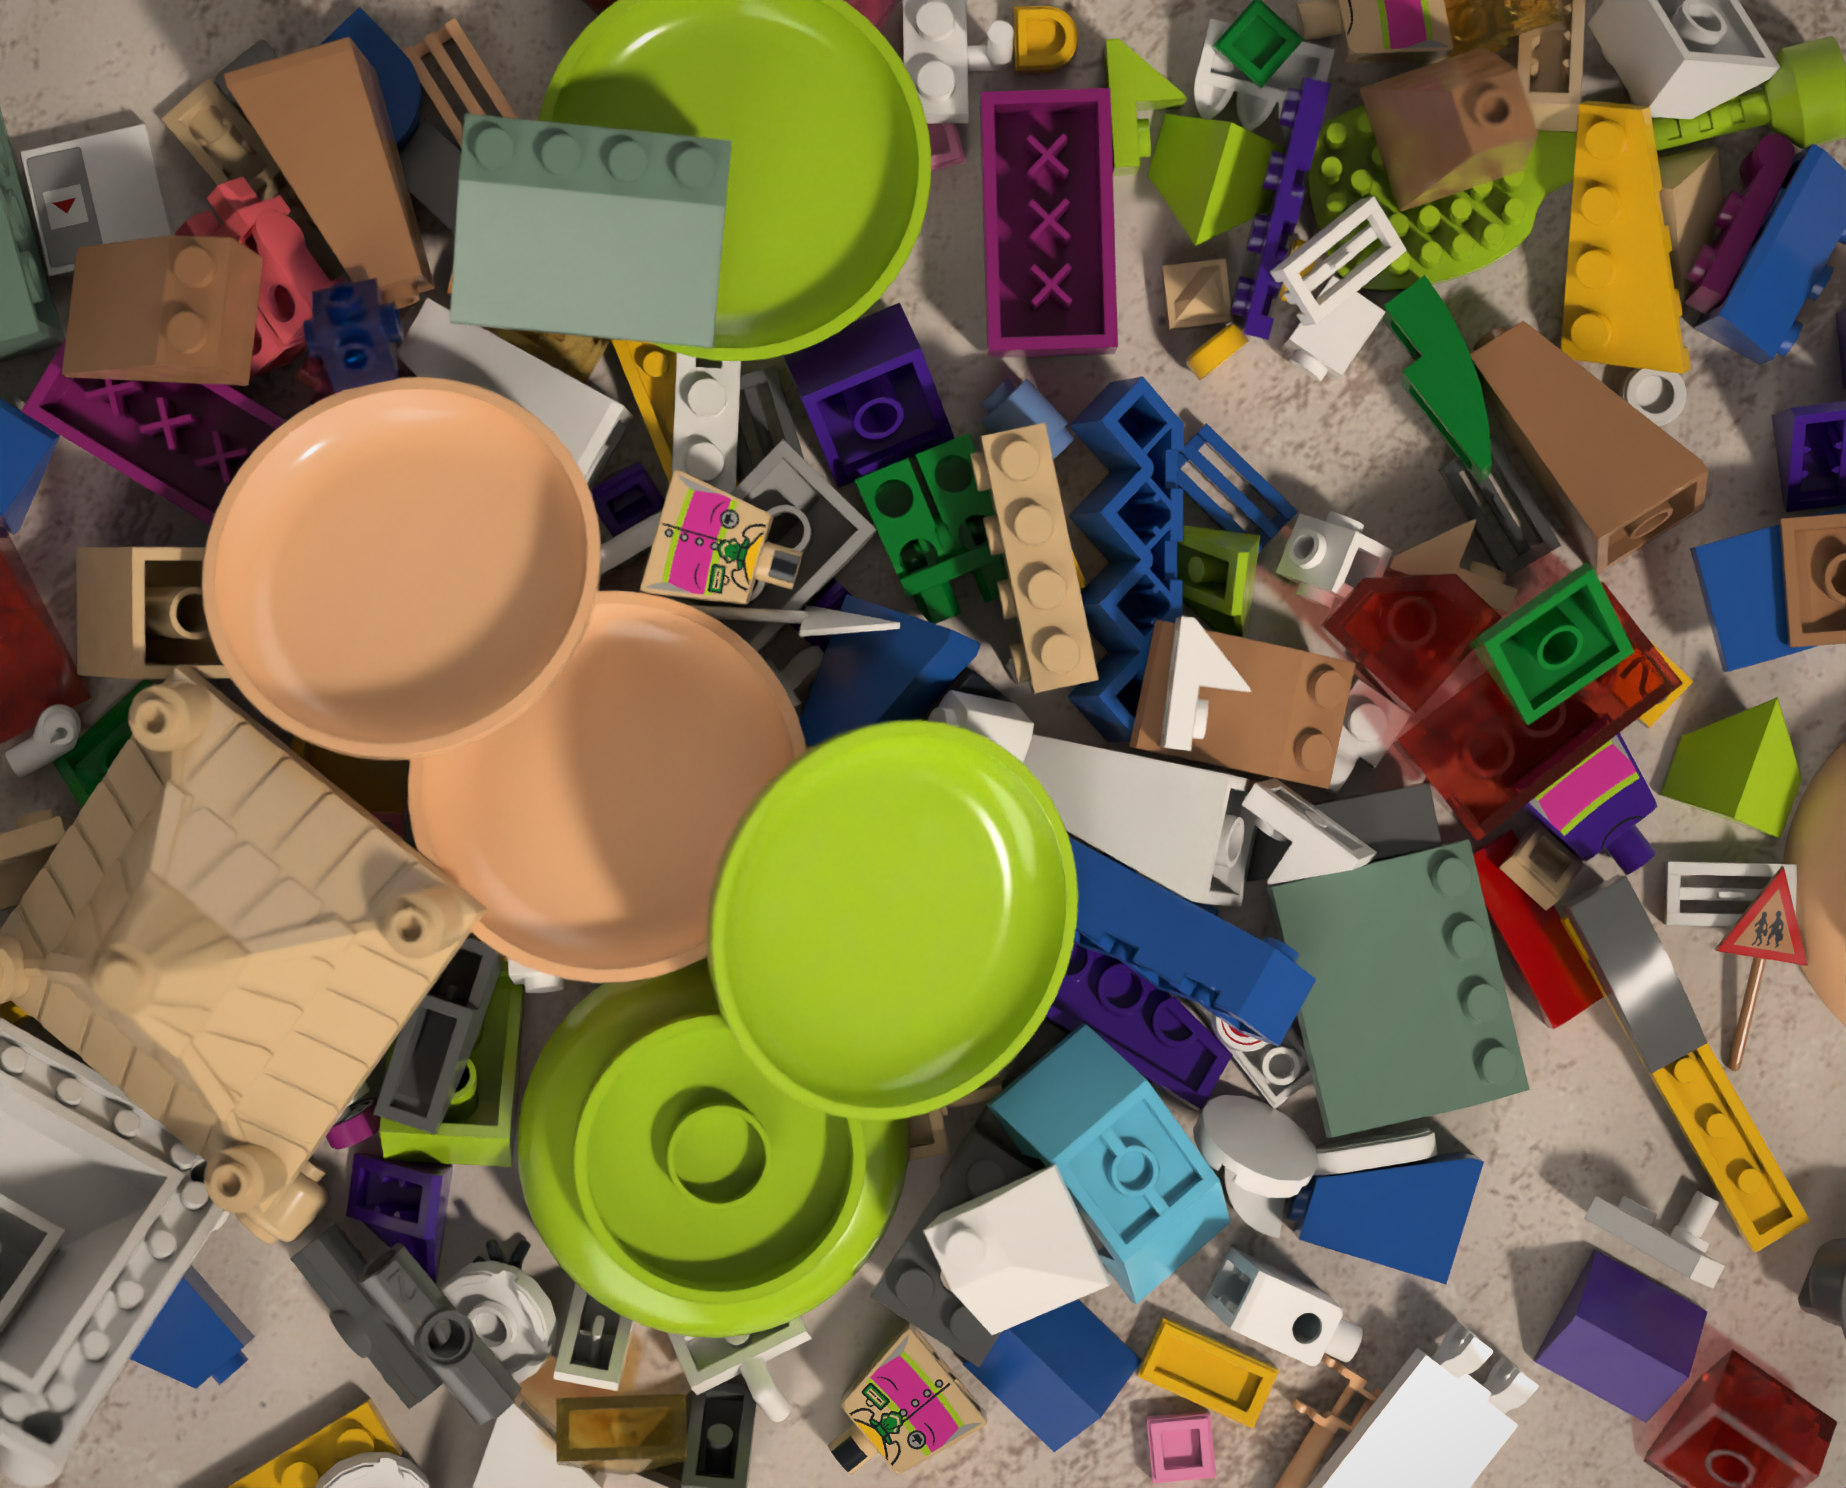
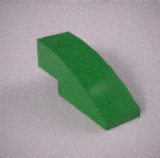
(1443, 374)

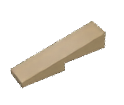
(1553, 69)
(231, 149)

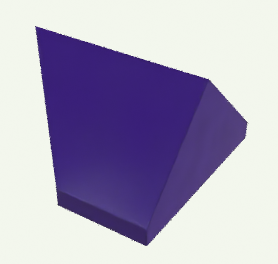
(1811, 455)
(402, 1204)

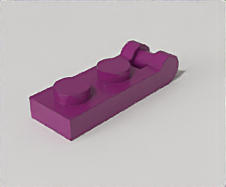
(1740, 220)

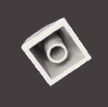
(577, 414)
(1153, 815)

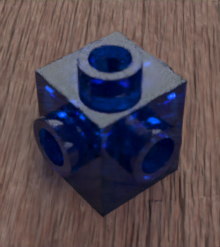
(354, 334)

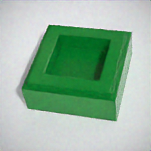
(1258, 42)

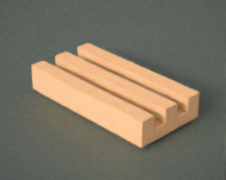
(433, 44)

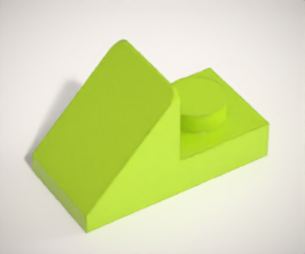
(1134, 88)

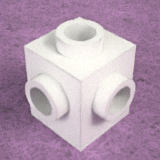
(1321, 557)

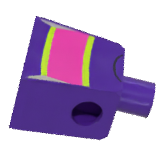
(1599, 807)

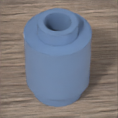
(1021, 407)

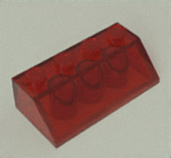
(1492, 764)

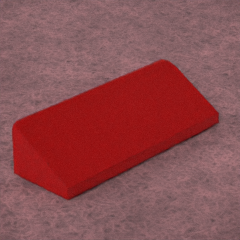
(1534, 940)

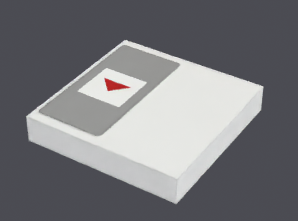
(95, 193)

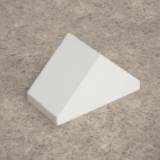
(593, 1344)

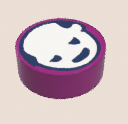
(357, 1126)

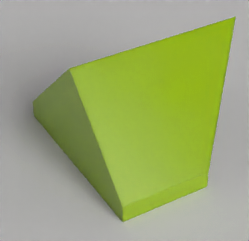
(1210, 174)
(1218, 577)
(1738, 769)

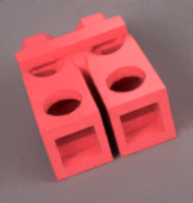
(287, 268)

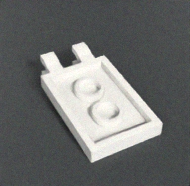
(1432, 1421)

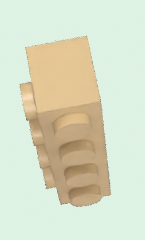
(1037, 558)

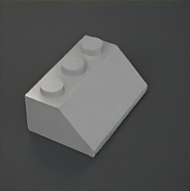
(805, 518)

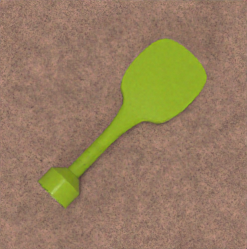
(1493, 219)

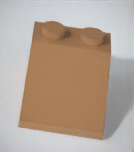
(164, 311)
(1814, 579)
(1277, 730)

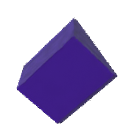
(1623, 1338)

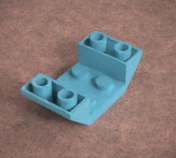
(1119, 1156)

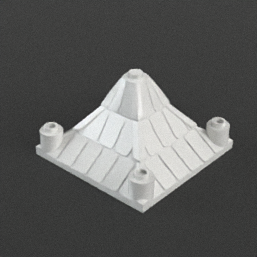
(92, 1243)

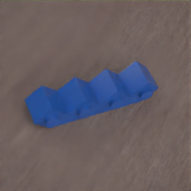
(1136, 526)
(1187, 948)

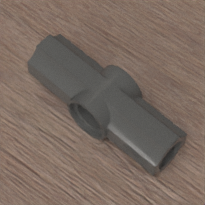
(332, 1268)
(413, 1307)

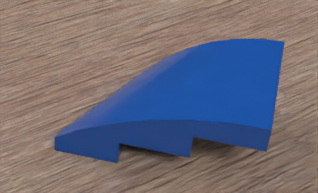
(1746, 596)

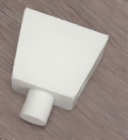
(1280, 1310)

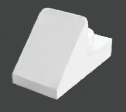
(1193, 664)
(1318, 841)

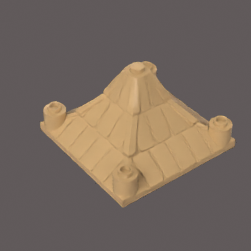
(229, 938)

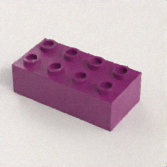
(1048, 222)
(164, 435)

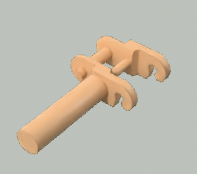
(1325, 1426)

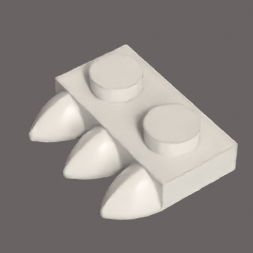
(1219, 78)

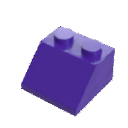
(870, 395)

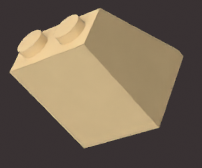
(142, 613)

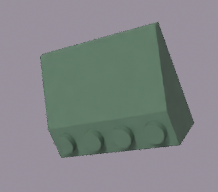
(589, 231)
(1405, 989)

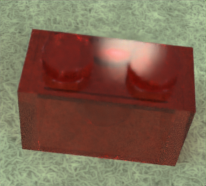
(1742, 1432)

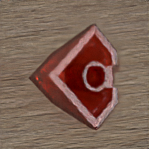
(1409, 632)

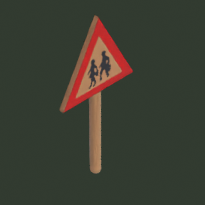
(1762, 932)

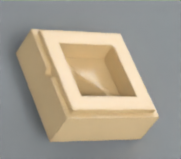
(1197, 294)
(1542, 866)

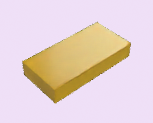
(1207, 1372)

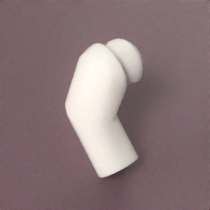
(52, 738)

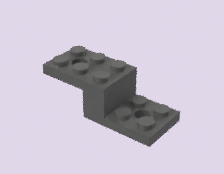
(980, 1165)

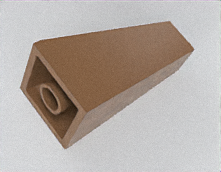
(1450, 126)
(338, 151)
(1591, 452)

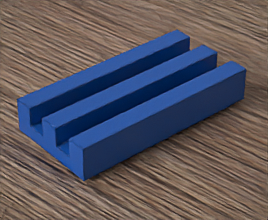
(1268, 527)

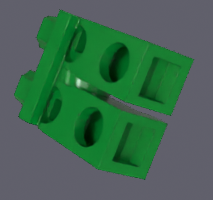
(940, 546)

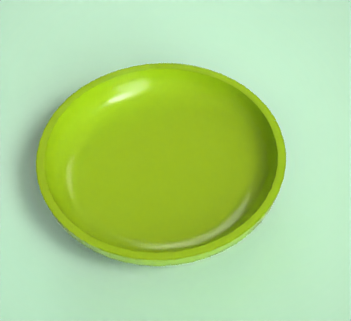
(821, 158)
(892, 919)
(689, 1177)

